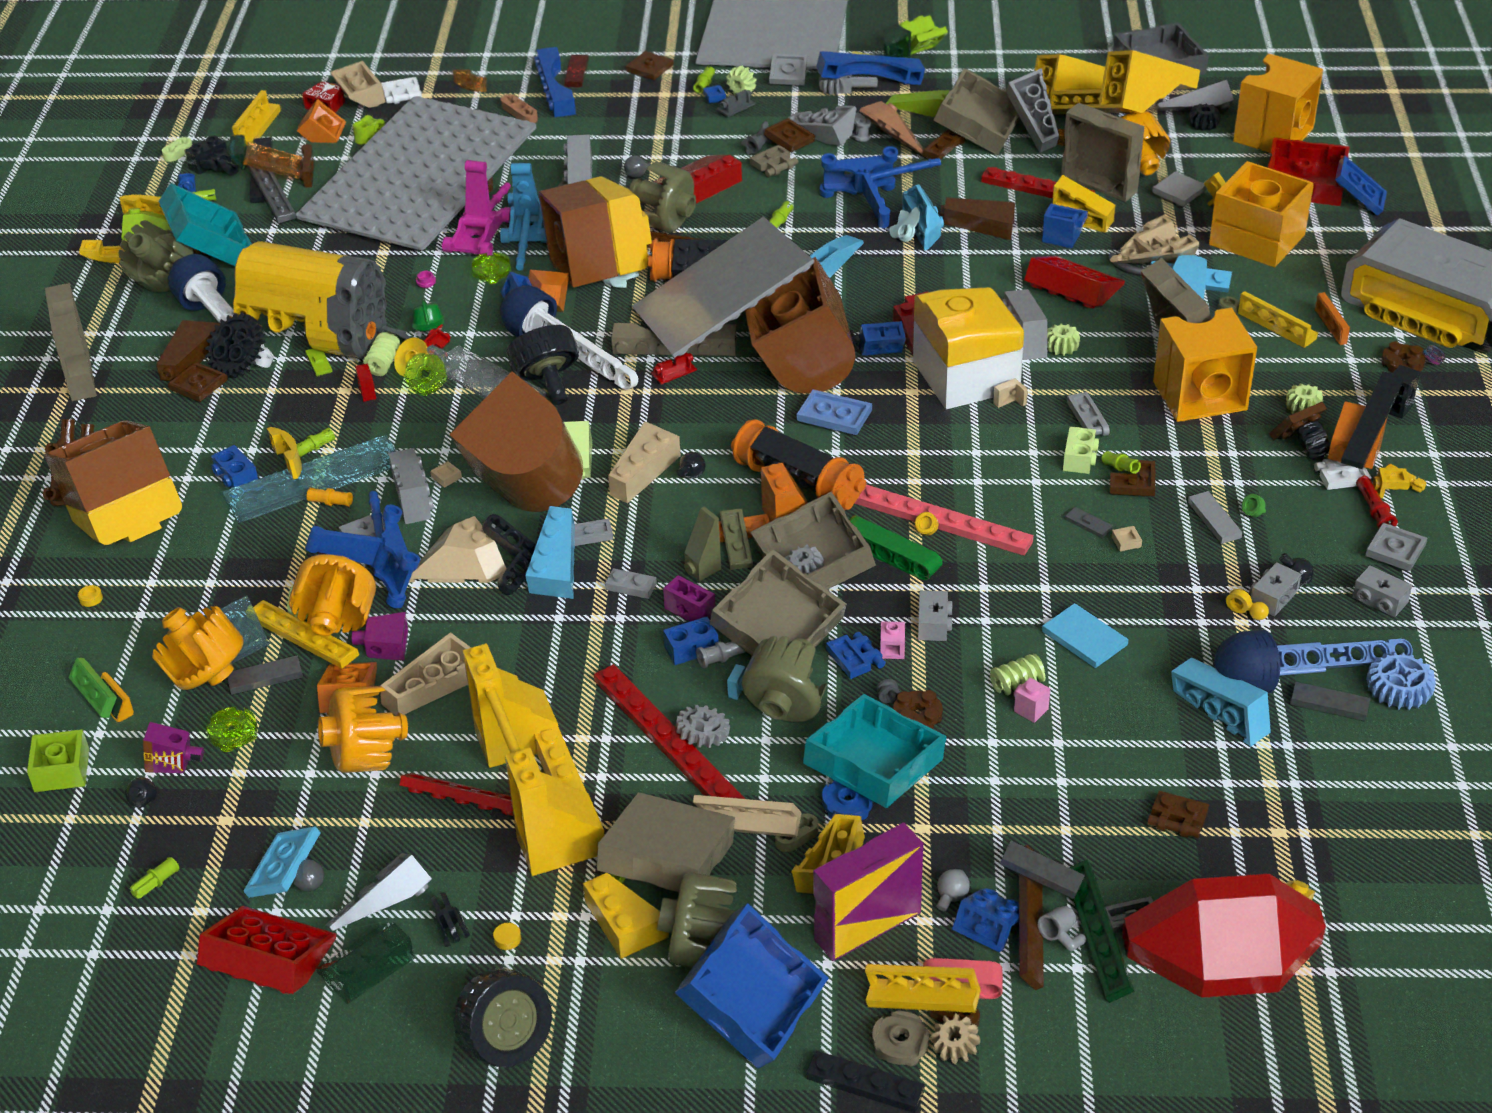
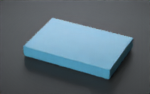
(1085, 635)
(281, 862)

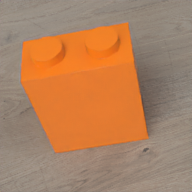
(1344, 430)
(779, 492)

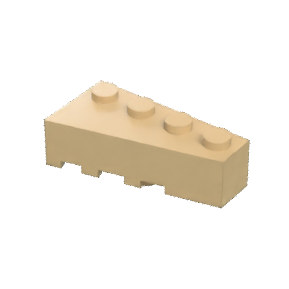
(643, 461)
(427, 677)

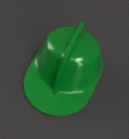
(427, 316)

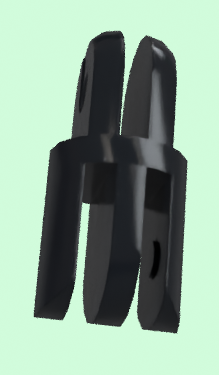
(447, 919)

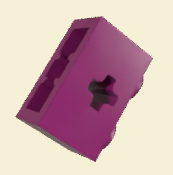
(688, 599)

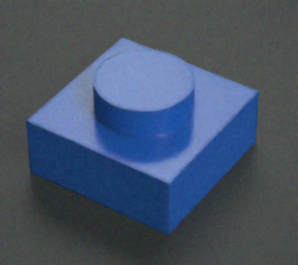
(714, 94)

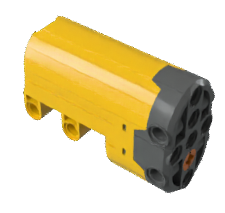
(330, 292)

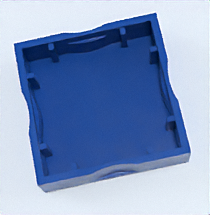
(752, 986)

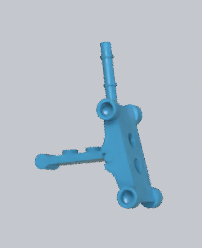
(524, 210)

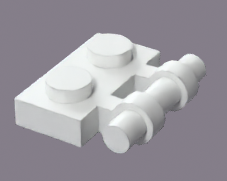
(401, 90)
(1339, 475)

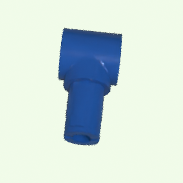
(187, 182)

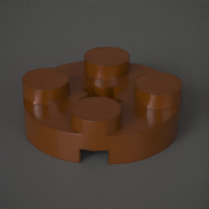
(1411, 355)
(926, 701)

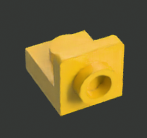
(1213, 184)
(1391, 479)

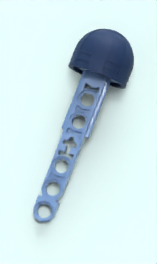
(1260, 662)

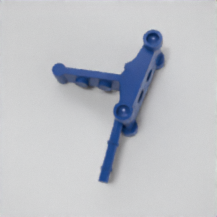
(866, 176)
(383, 552)

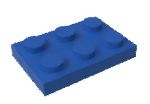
(1360, 185)

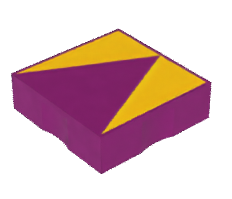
(868, 891)

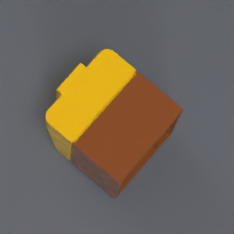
(594, 230)
(115, 482)

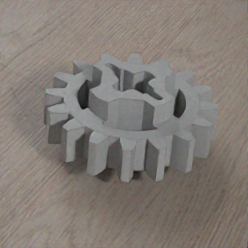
(702, 726)

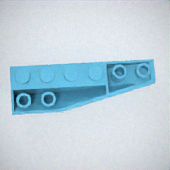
(836, 253)

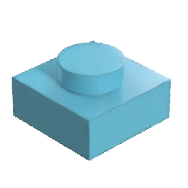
(734, 682)

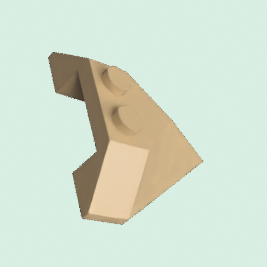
(1156, 242)
(461, 555)

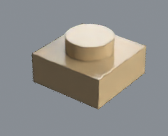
(446, 474)
(1126, 538)

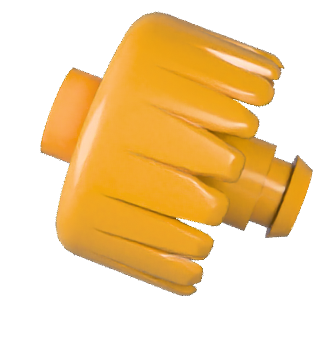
(1154, 141)
(332, 594)
(198, 647)
(359, 733)

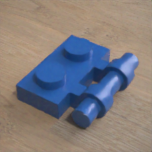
(850, 658)

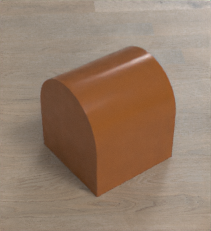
(803, 332)
(521, 447)

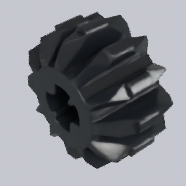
(1204, 117)
(1314, 440)

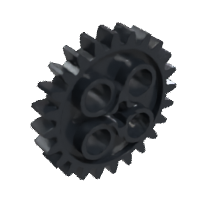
(235, 344)

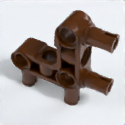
(67, 436)

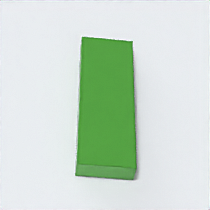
(92, 687)

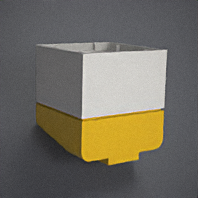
(966, 344)

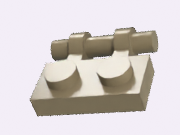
(770, 158)

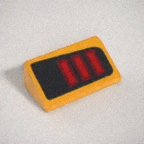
(122, 708)

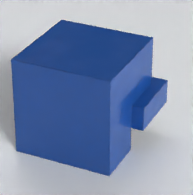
(1063, 225)

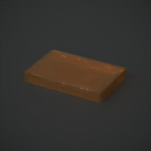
(272, 160)

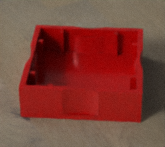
(1325, 166)

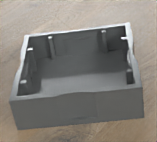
(1165, 42)

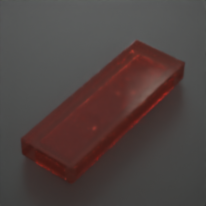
(576, 70)

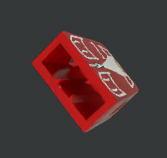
(327, 93)

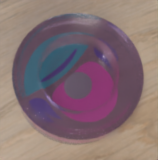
(1434, 354)

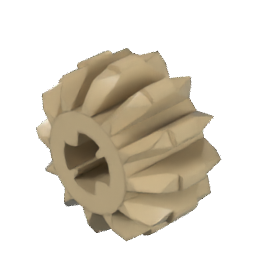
(952, 1029)

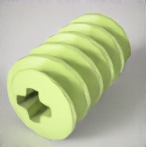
(382, 353)
(1017, 673)

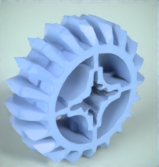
(1401, 680)

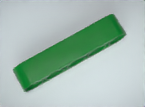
(898, 550)

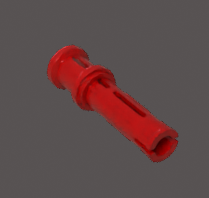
(1379, 509)

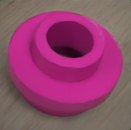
(425, 279)

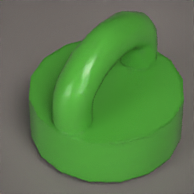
(1253, 505)

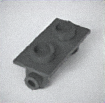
(730, 106)

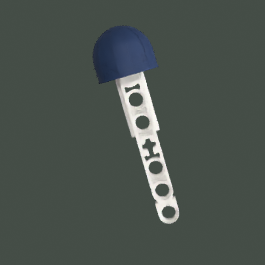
(199, 285)
(532, 308)

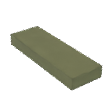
(736, 539)

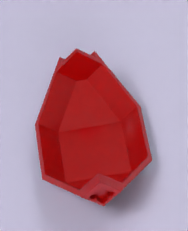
(1226, 935)

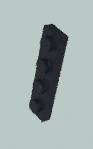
(866, 1081)

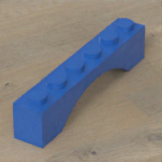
(897, 68)
(558, 97)

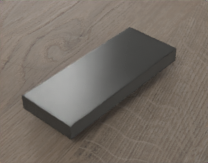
(397, 332)
(1088, 522)

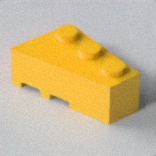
(1073, 195)
(839, 837)
(622, 915)

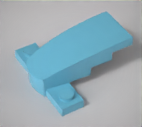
(1199, 277)

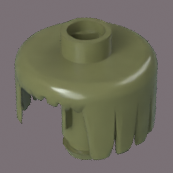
(672, 200)
(150, 255)
(780, 680)
(695, 918)

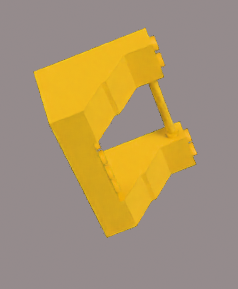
(1125, 84)
(513, 724)

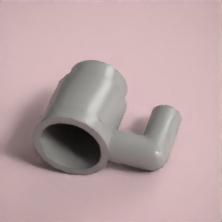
(1057, 923)

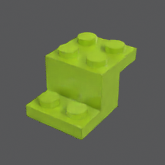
(923, 33)

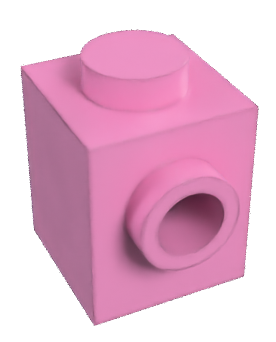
(892, 640)
(1031, 700)

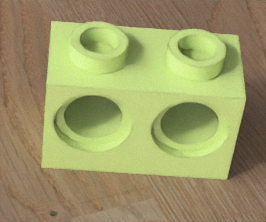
(1079, 450)

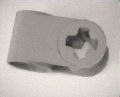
(861, 128)

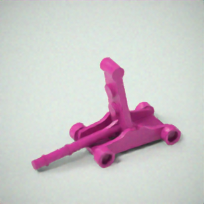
(478, 213)

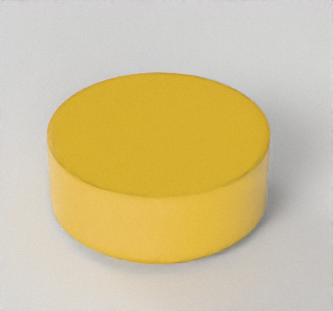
(926, 523)
(90, 596)
(507, 936)

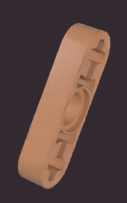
(518, 108)

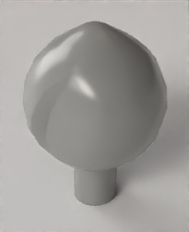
(953, 887)

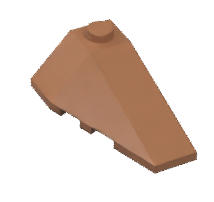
(890, 122)

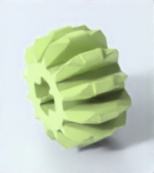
(741, 79)
(1062, 339)
(1302, 397)

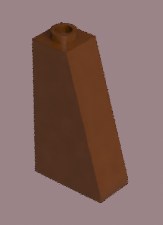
(980, 216)
(185, 348)

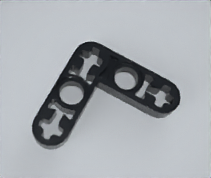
(520, 555)

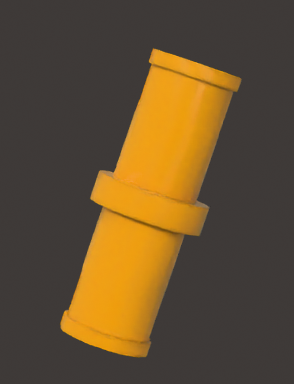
(329, 497)

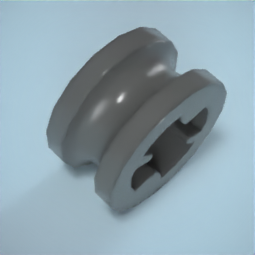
(887, 690)

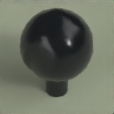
(691, 465)
(1299, 565)
(140, 792)

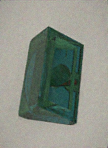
(238, 149)

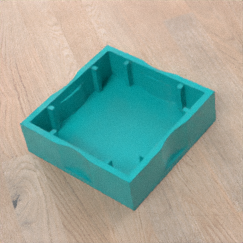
(204, 224)
(874, 750)

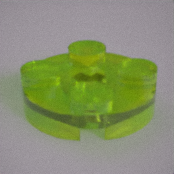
(491, 267)
(429, 384)
(227, 740)

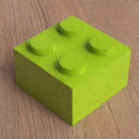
(58, 760)

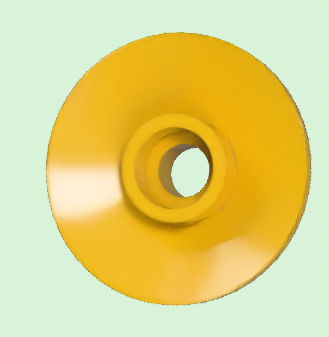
(406, 351)

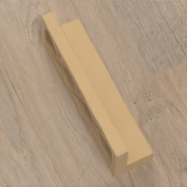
(755, 815)

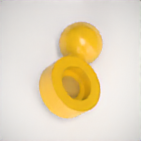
(1240, 602)

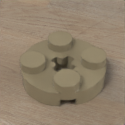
(900, 1052)

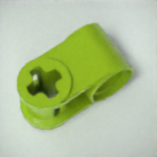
(366, 129)

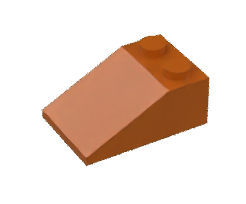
(350, 676)

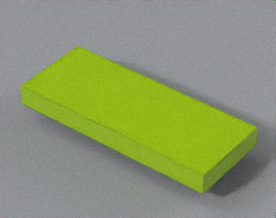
(318, 362)

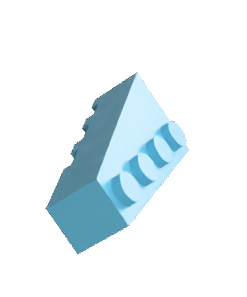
(553, 558)
(1229, 700)

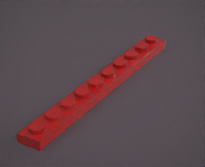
(663, 734)

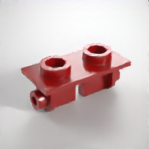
(437, 338)
(668, 371)

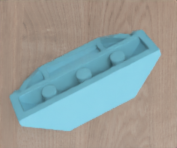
(930, 223)

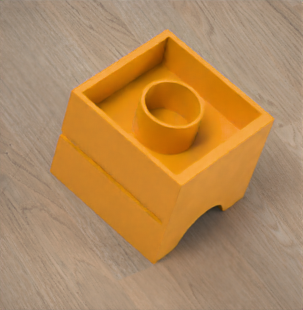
(1277, 103)
(1260, 213)
(1204, 366)

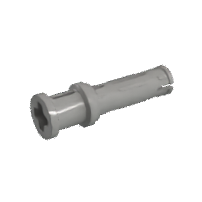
(719, 652)

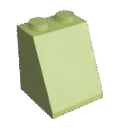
(582, 437)

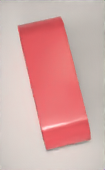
(987, 972)

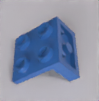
(987, 918)

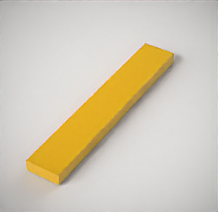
(301, 634)

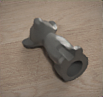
(755, 142)

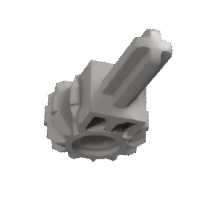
(844, 84)

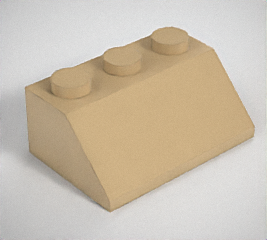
(360, 84)

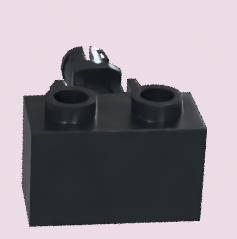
(210, 155)

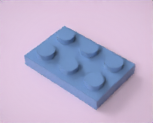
(834, 412)

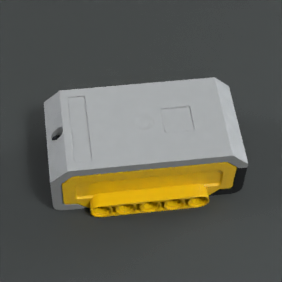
(1424, 285)

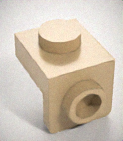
(1009, 392)

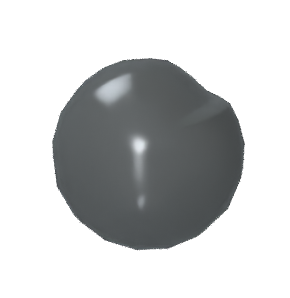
(635, 166)
(309, 875)

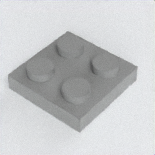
(788, 69)
(1396, 547)

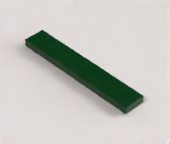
(1101, 936)

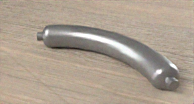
(1126, 267)

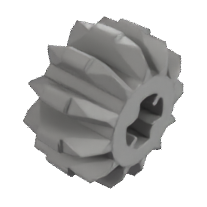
(806, 559)

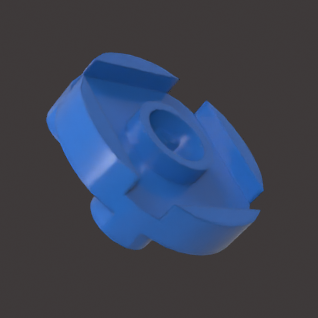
(834, 802)

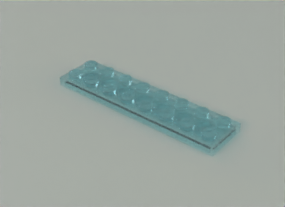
(321, 473)

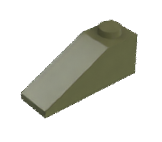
(703, 548)

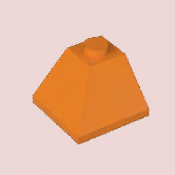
(321, 124)
(551, 283)

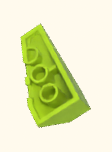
(920, 102)
(135, 216)

